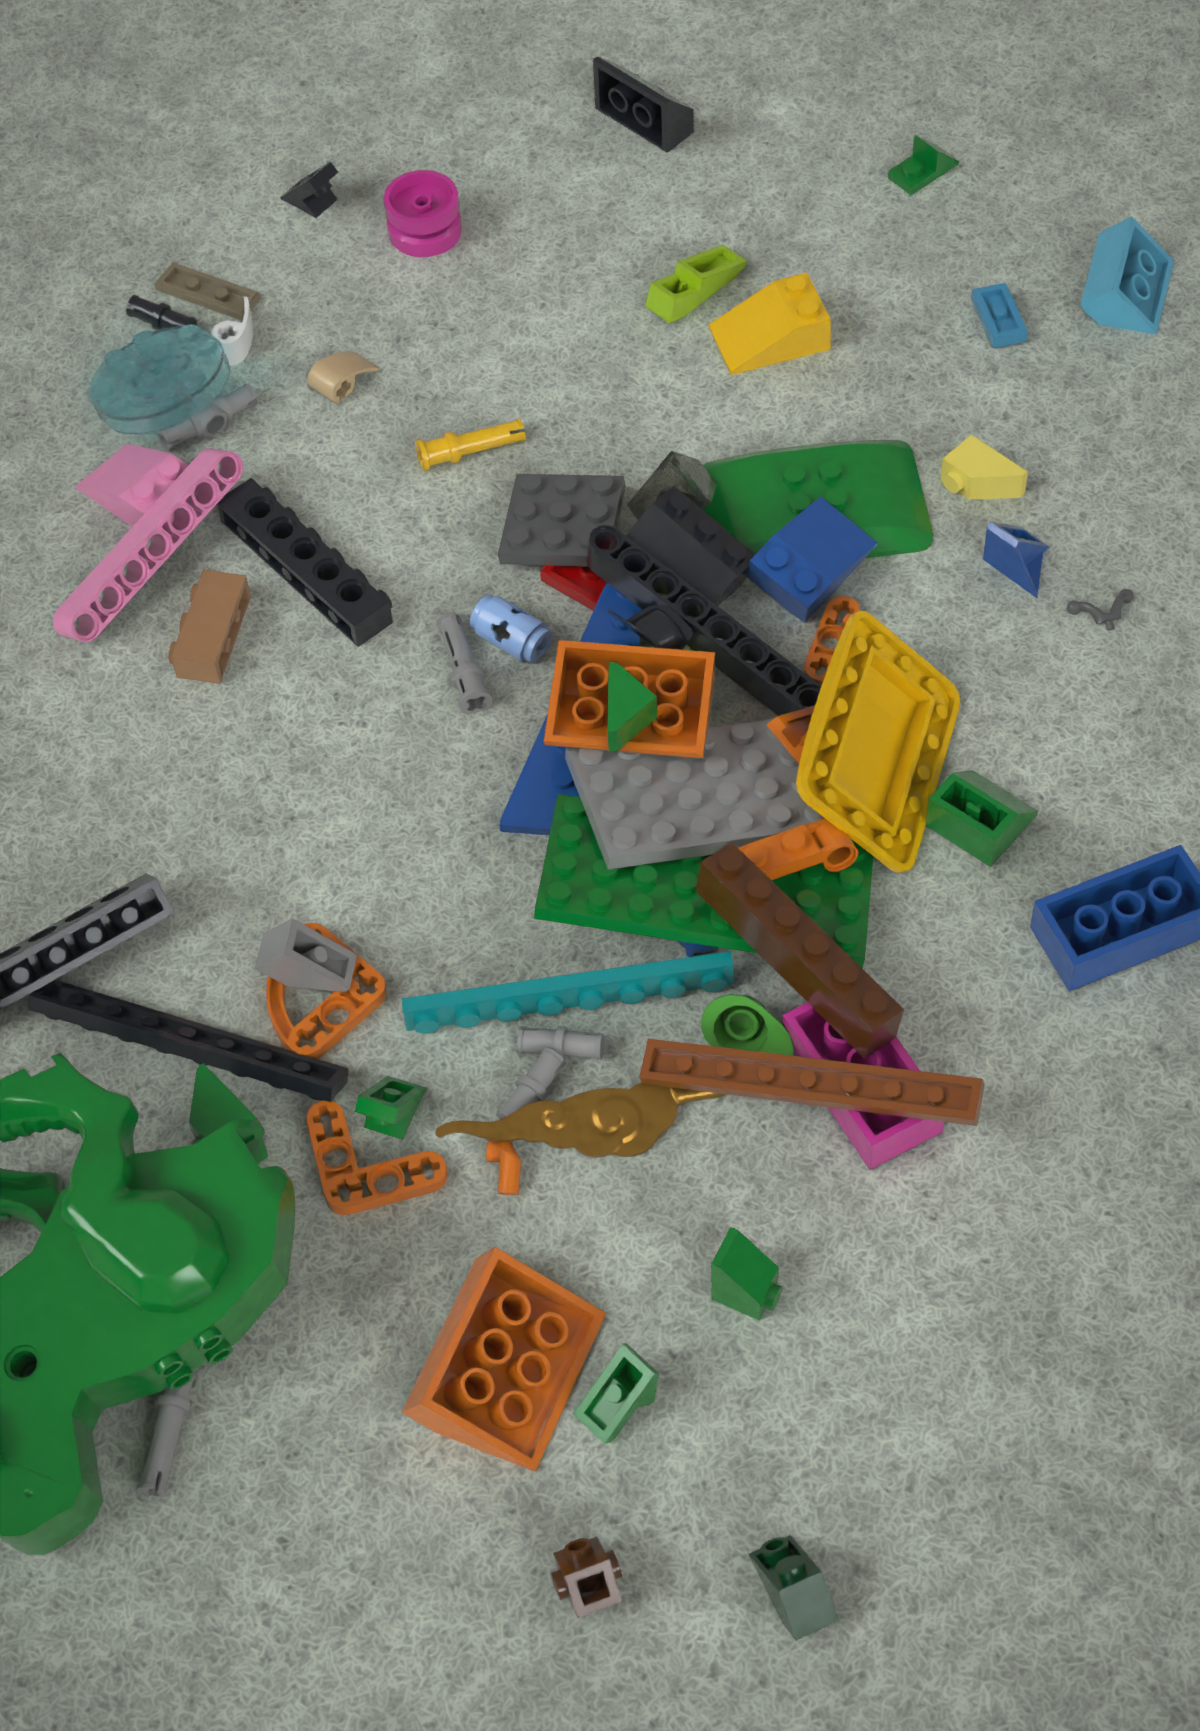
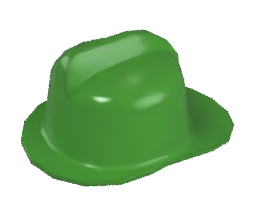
(744, 1018)

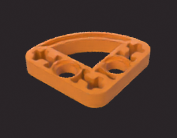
(352, 1001)

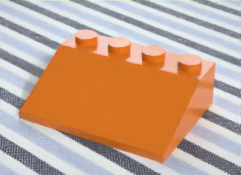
(677, 677)
(504, 1360)

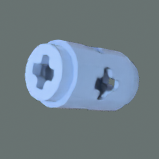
(528, 635)

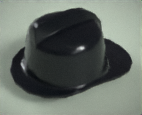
(658, 627)

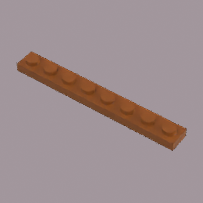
(813, 1081)

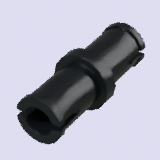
(160, 315)

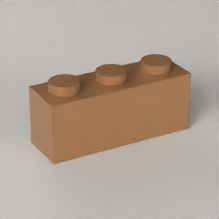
(210, 626)

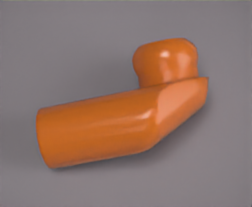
(509, 1166)

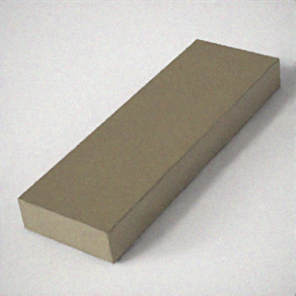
(206, 290)

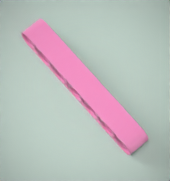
(133, 546)

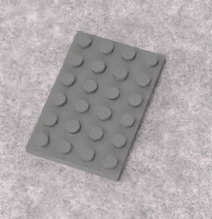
(689, 806)

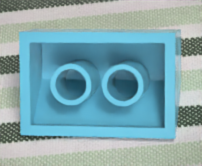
(1127, 279)

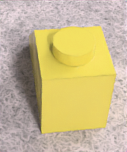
(982, 472)

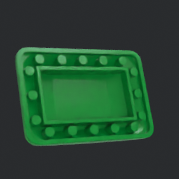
(863, 479)

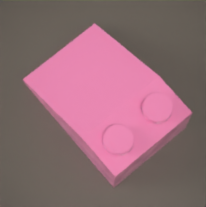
(132, 481)

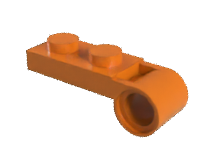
(802, 848)

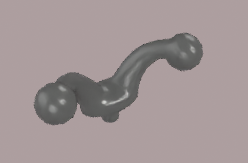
(1125, 596)

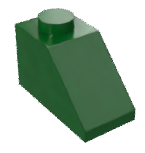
(744, 1276)

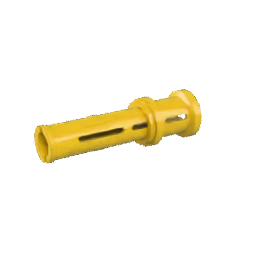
(454, 446)

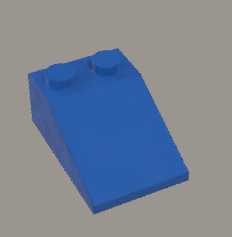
(809, 558)

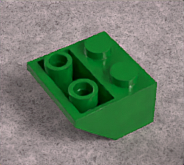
(977, 815)

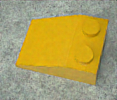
(773, 326)

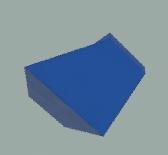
(1015, 554)

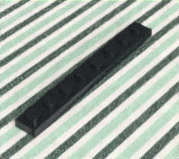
(189, 1040)

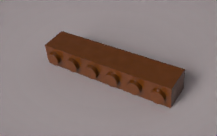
(799, 950)

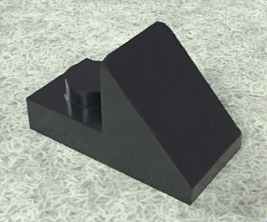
(313, 191)

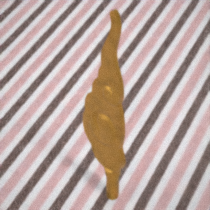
(591, 1122)

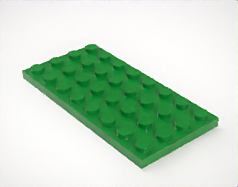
(663, 898)

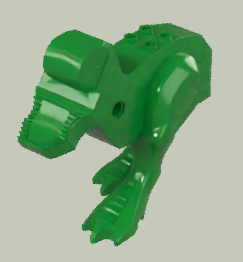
(128, 1289)

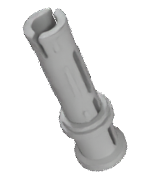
(466, 674)

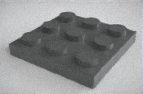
(554, 517)

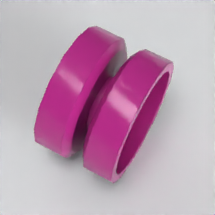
(423, 213)

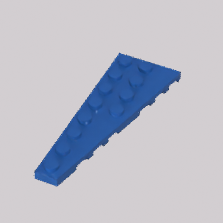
(546, 770)

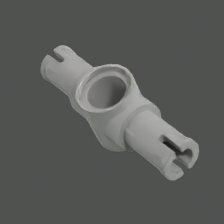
(211, 418)

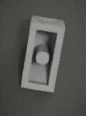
(305, 958)

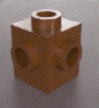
(587, 1576)

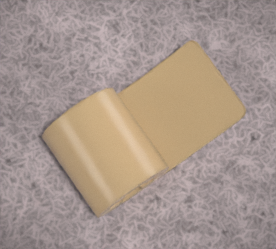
(336, 374)

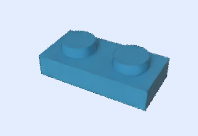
(999, 315)

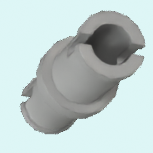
(562, 1041)
(534, 1085)

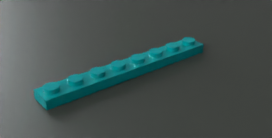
(556, 993)

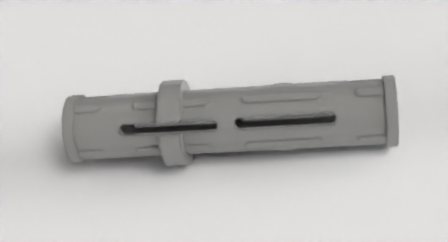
(171, 1409)

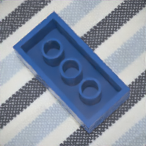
(1120, 918)

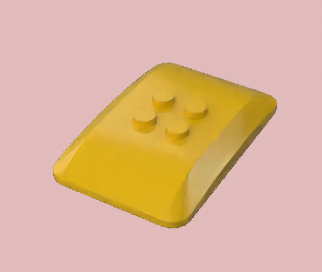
(877, 741)

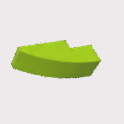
(693, 282)

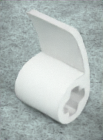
(236, 336)

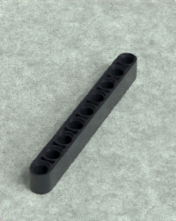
(708, 622)

